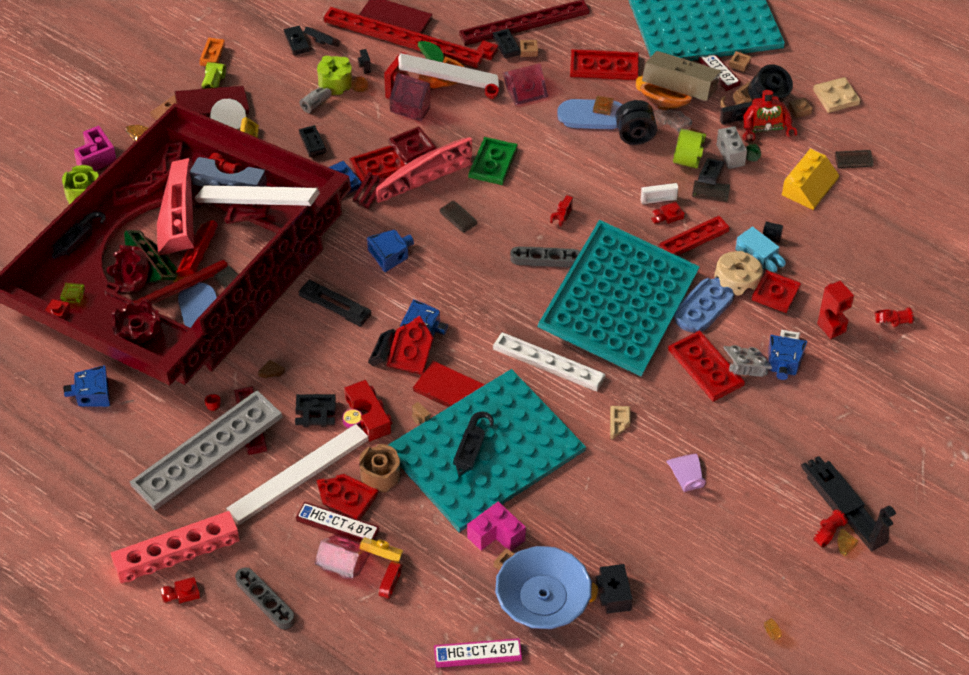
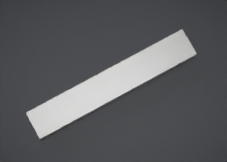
(446, 71)
(549, 361)

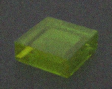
(72, 292)

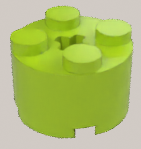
(335, 74)
(689, 148)
(77, 181)

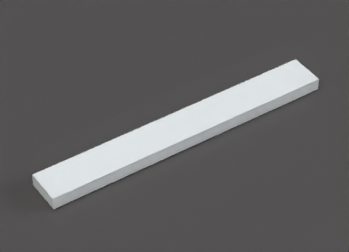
(257, 195)
(297, 474)

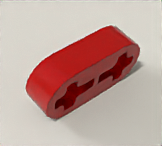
(390, 580)

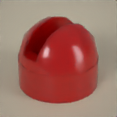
(491, 91)
(212, 402)

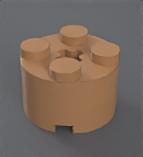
(380, 467)

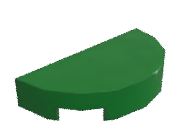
(431, 51)

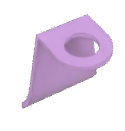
(687, 471)

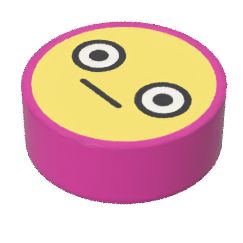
(352, 417)

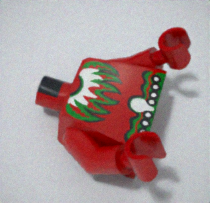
(766, 115)

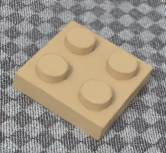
(836, 95)

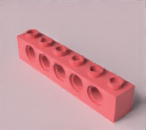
(164, 545)

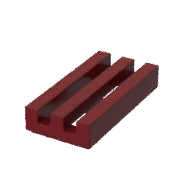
(374, 179)

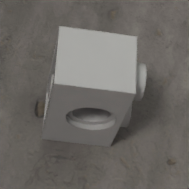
(731, 147)

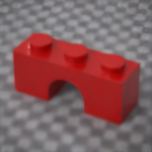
(835, 301)
(363, 398)

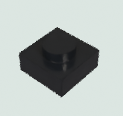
(364, 61)
(773, 231)

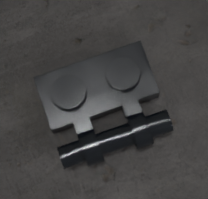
(315, 405)

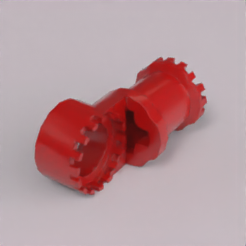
(225, 166)
(894, 317)
(829, 528)

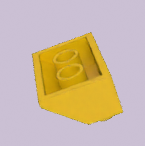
(810, 179)

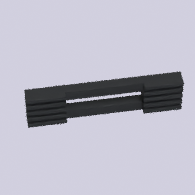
(356, 314)

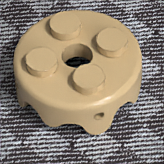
(739, 279)

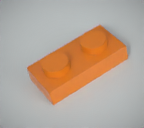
(212, 51)

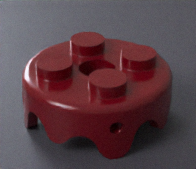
(130, 268)
(136, 313)

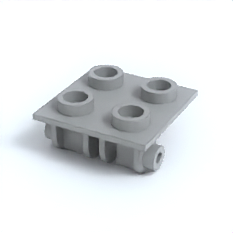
(747, 361)

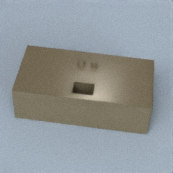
(681, 75)

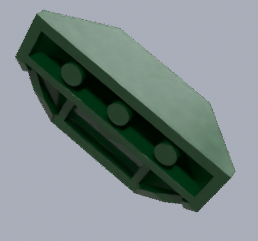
(161, 266)

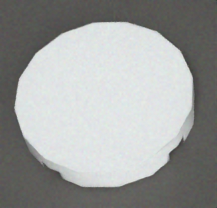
(228, 112)

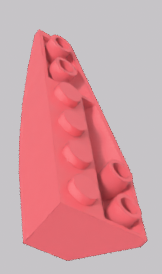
(427, 169)
(176, 212)

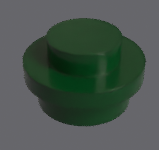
(753, 152)

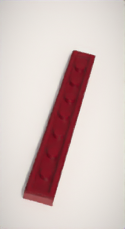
(525, 21)

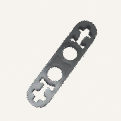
(546, 254)
(262, 599)

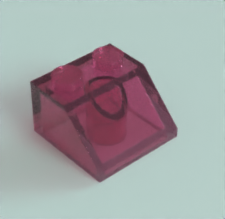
(525, 84)
(410, 97)
(341, 556)

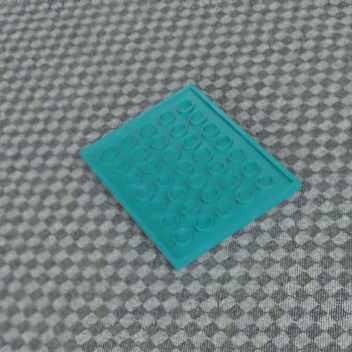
(706, 27)
(619, 297)
(515, 454)

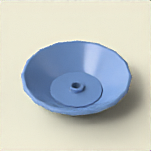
(548, 573)

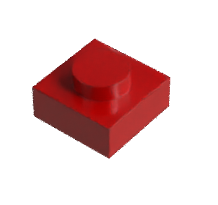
(489, 49)
(58, 308)

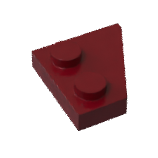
(246, 212)

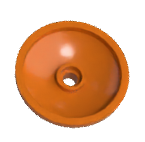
(664, 97)

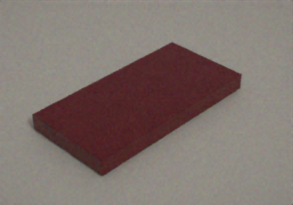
(397, 15)
(204, 99)

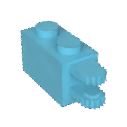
(761, 248)

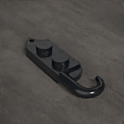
(76, 235)
(471, 444)

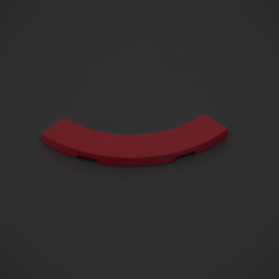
(153, 181)

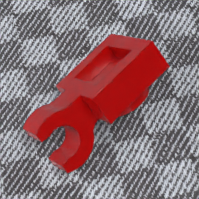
(564, 209)
(669, 212)
(183, 590)

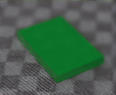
(493, 161)

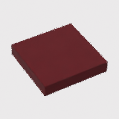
(411, 144)

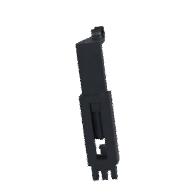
(843, 498)

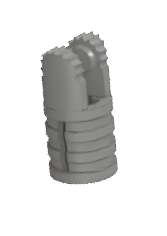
(314, 99)

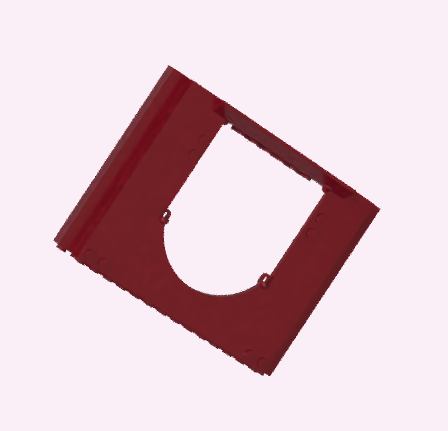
(176, 350)

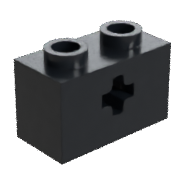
(615, 588)

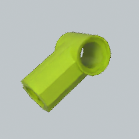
(213, 74)

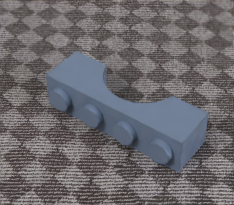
(206, 174)

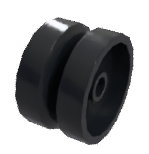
(771, 78)
(636, 122)

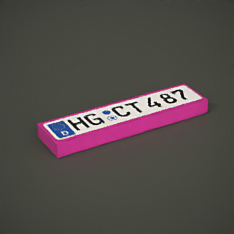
(477, 653)

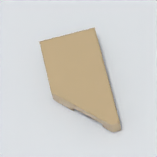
(619, 420)

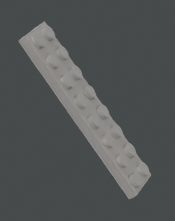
(205, 450)

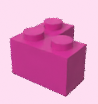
(97, 151)
(496, 524)

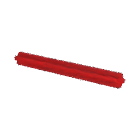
(184, 283)

